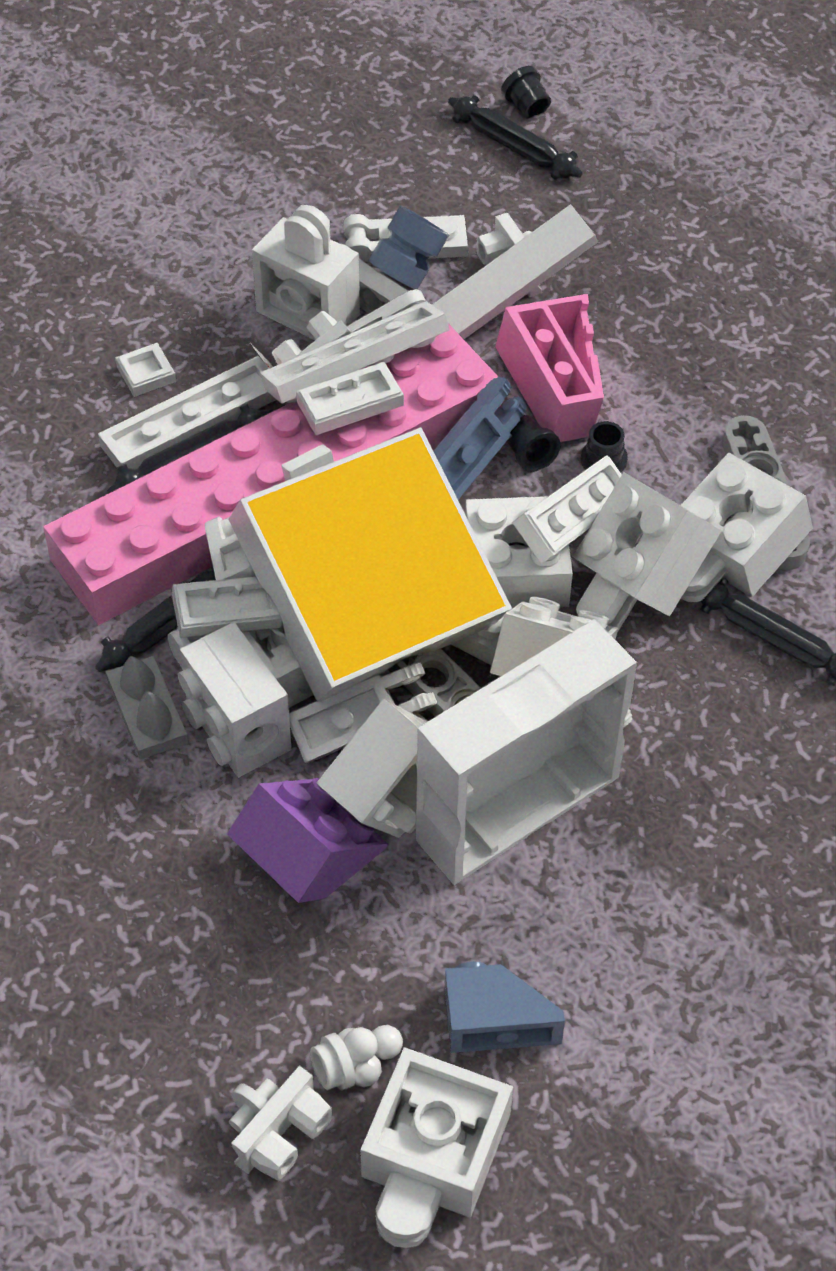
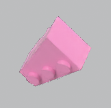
(554, 363)

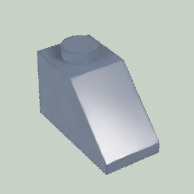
(497, 1010)

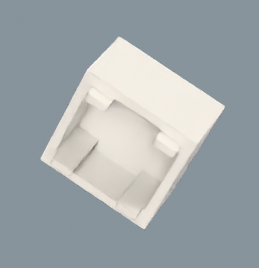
(379, 771)

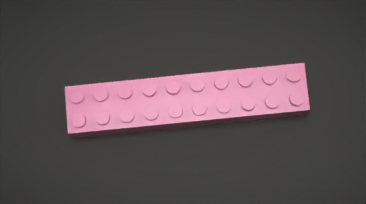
(155, 527)

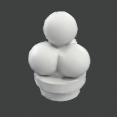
(353, 1055)

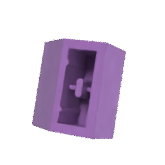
(304, 838)

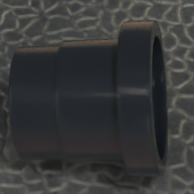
(526, 91)
(603, 440)
(533, 444)

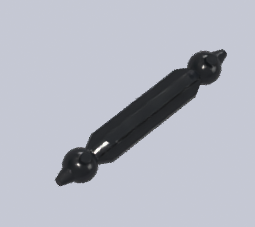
(515, 137)
(186, 446)
(772, 628)
(144, 632)

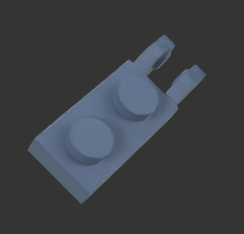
(479, 434)

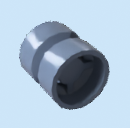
(408, 247)

